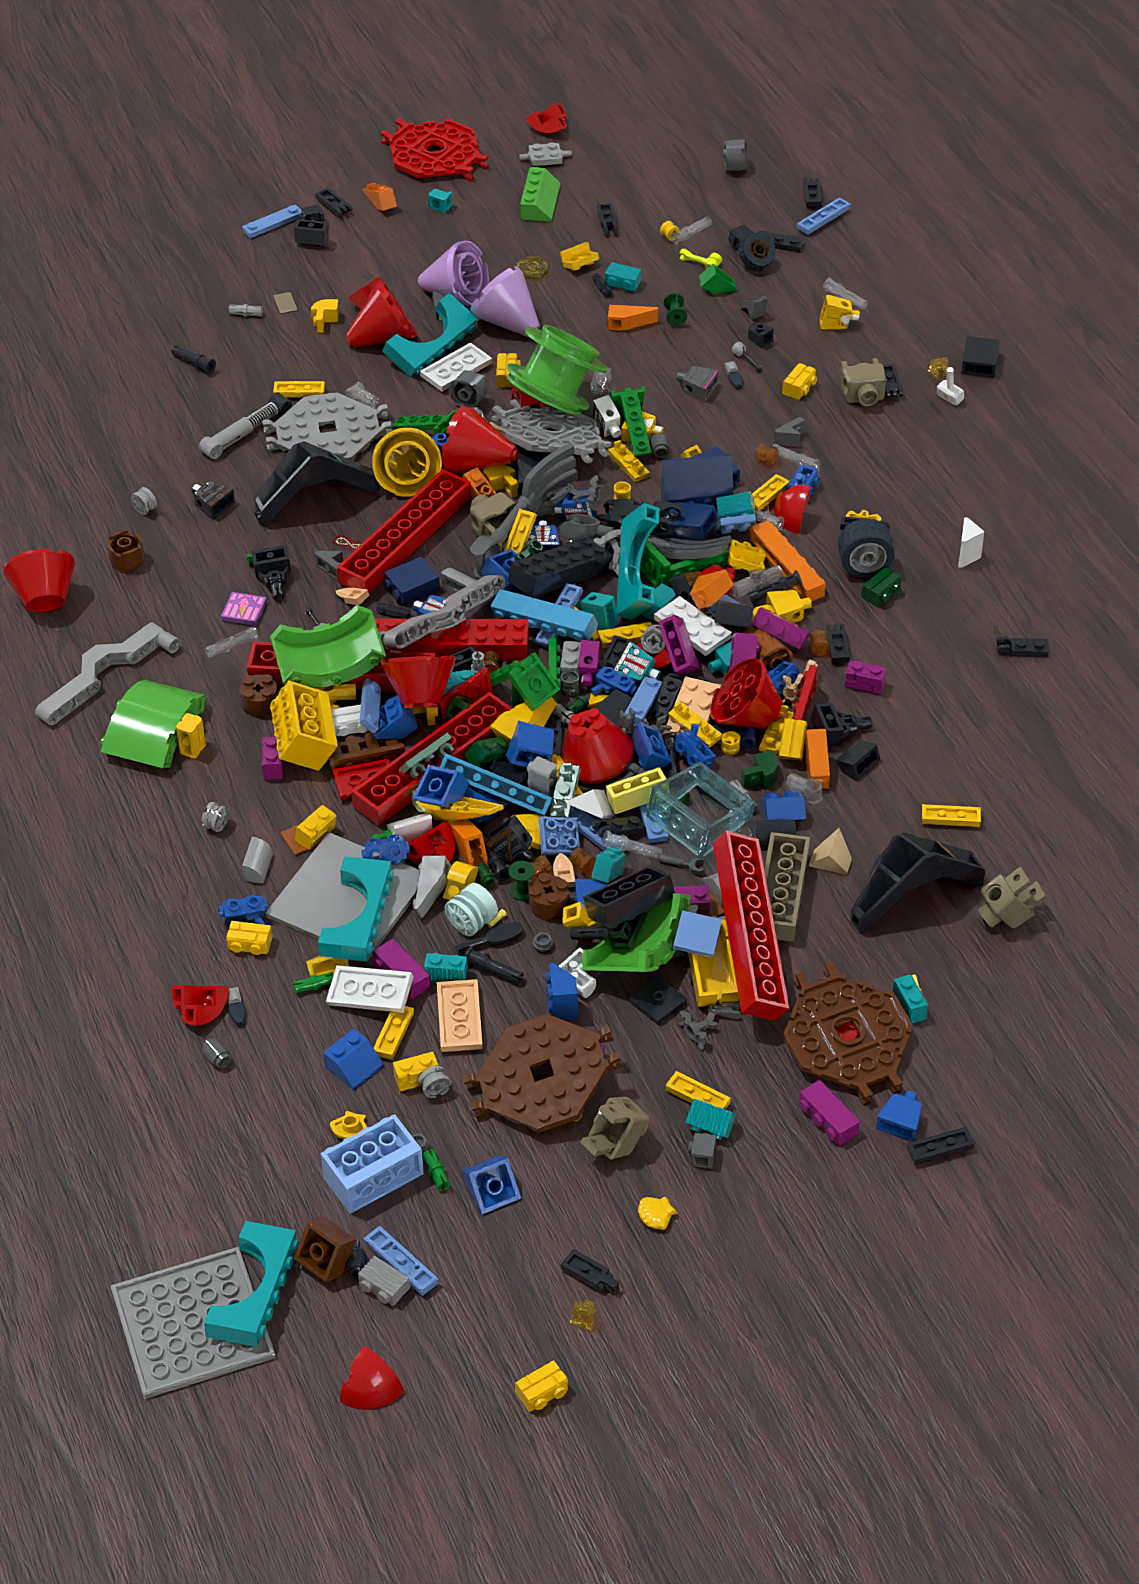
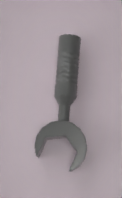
(679, 862)

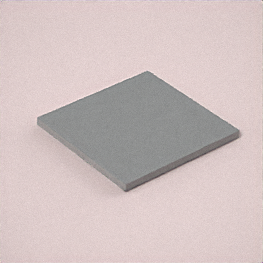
(320, 901)
(166, 1320)

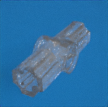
(756, 580)

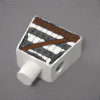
(606, 416)

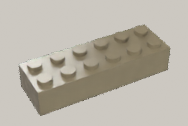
(785, 880)

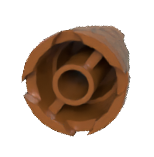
(771, 650)

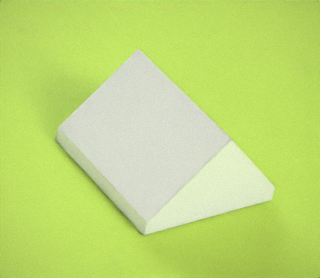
(971, 543)
(593, 802)
(411, 827)

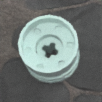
(471, 909)

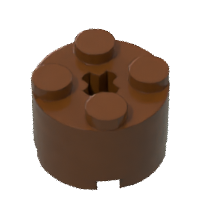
(125, 550)
(257, 694)
(548, 896)

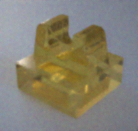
(938, 364)
(584, 1314)

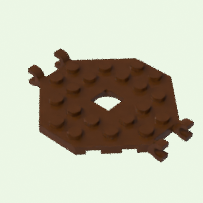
(852, 1063)
(552, 1101)

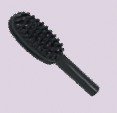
(496, 935)

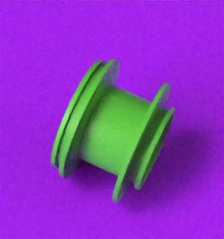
(556, 369)

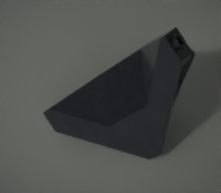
(306, 468)
(907, 865)

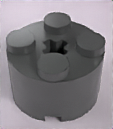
(735, 155)
(468, 389)

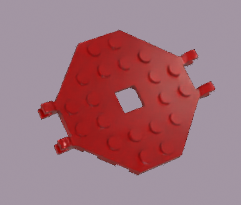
(457, 154)

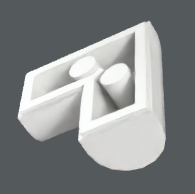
(573, 965)

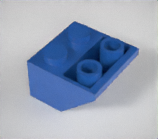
(395, 720)
(530, 742)
(785, 807)
(561, 993)

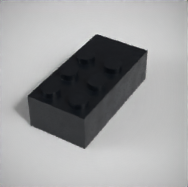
(629, 896)

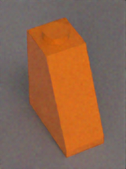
(710, 588)
(817, 756)
(469, 842)

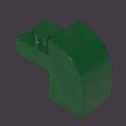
(762, 772)

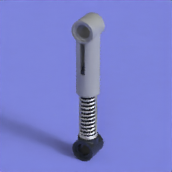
(216, 444)

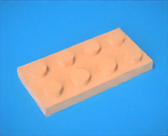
(696, 696)
(459, 1015)

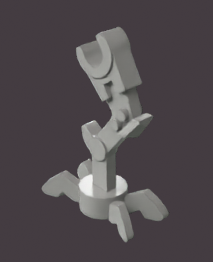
(611, 538)

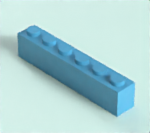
(545, 615)
(499, 785)

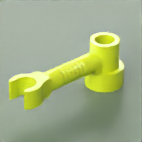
(714, 258)

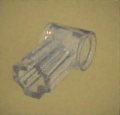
(600, 381)
(358, 393)
(809, 788)

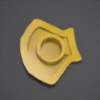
(348, 1125)
(655, 1212)

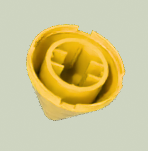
(406, 461)

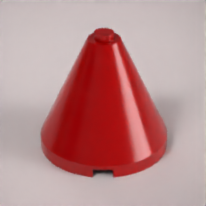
(379, 320)
(475, 444)

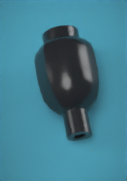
(356, 1260)

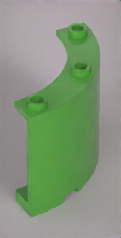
(329, 652)
(147, 721)
(652, 944)

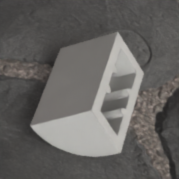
(455, 580)
(257, 861)

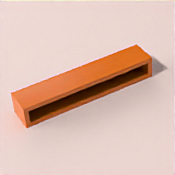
(781, 553)

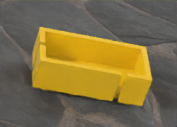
(715, 976)

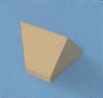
(832, 854)

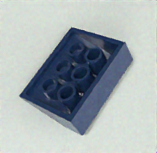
(697, 479)

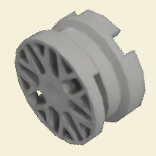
(143, 500)
(652, 639)
(215, 816)
(434, 1081)

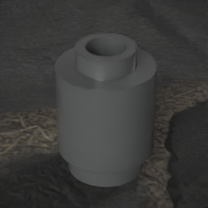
(659, 445)
(216, 1053)

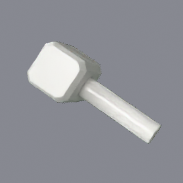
(948, 390)

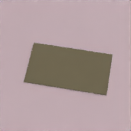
(285, 302)

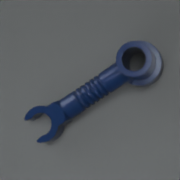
(747, 737)

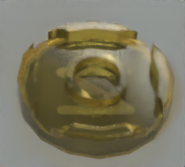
(533, 268)

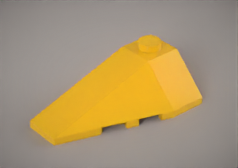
(506, 723)
(460, 810)

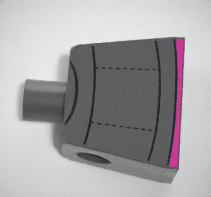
(698, 382)

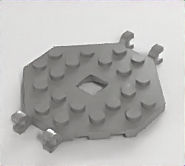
(354, 424)
(527, 429)

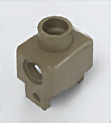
(863, 382)
(489, 513)
(1007, 902)
(619, 1122)

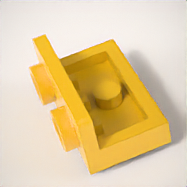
(578, 256)

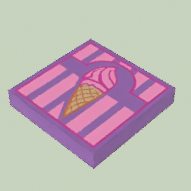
(243, 608)

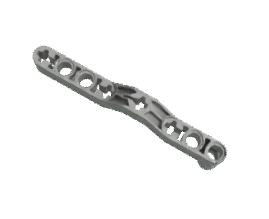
(447, 616)
(97, 660)

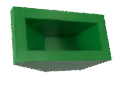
(717, 280)

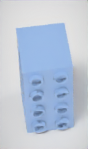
(372, 1163)

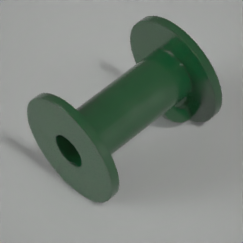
(674, 303)
(521, 872)

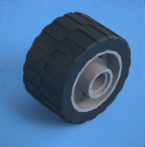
(865, 548)

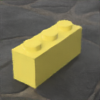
(633, 790)

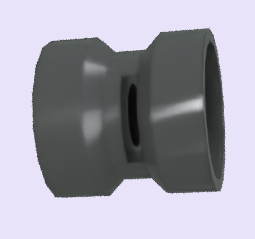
(569, 683)

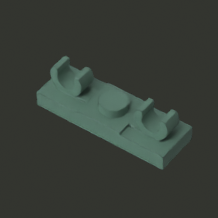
(426, 755)
(565, 790)

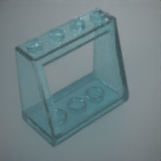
(684, 823)

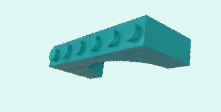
(414, 356)
(632, 595)
(356, 938)
(247, 1319)

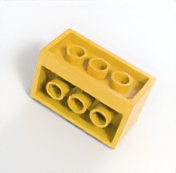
(303, 725)

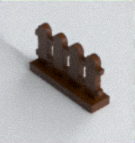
(373, 753)

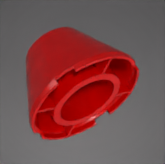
(40, 578)

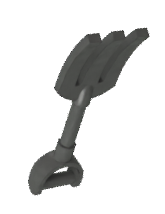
(543, 478)
(587, 526)

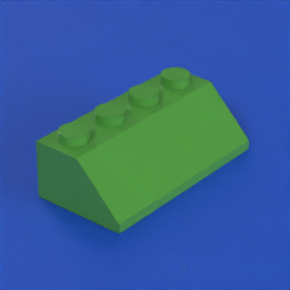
(539, 195)

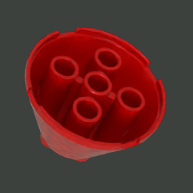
(419, 679)
(747, 697)
(596, 746)

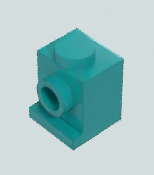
(440, 200)

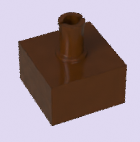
(324, 1248)

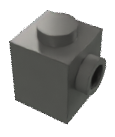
(702, 1150)

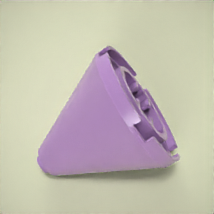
(458, 273)
(507, 303)

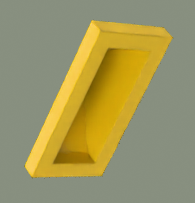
(322, 965)

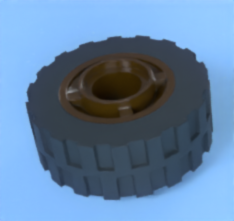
(763, 245)

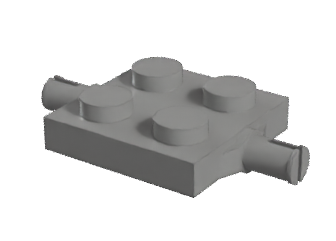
(545, 154)

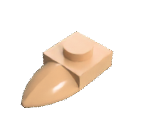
(353, 595)
(563, 868)

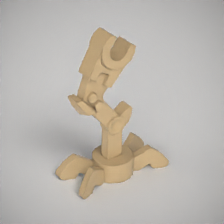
(791, 690)

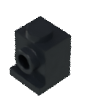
(312, 213)
(760, 334)

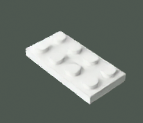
(446, 370)
(702, 630)
(369, 988)

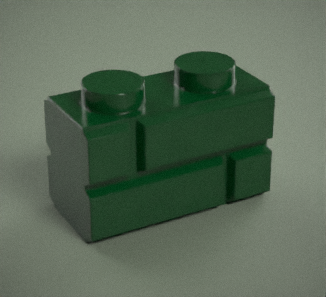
(881, 587)
(487, 750)

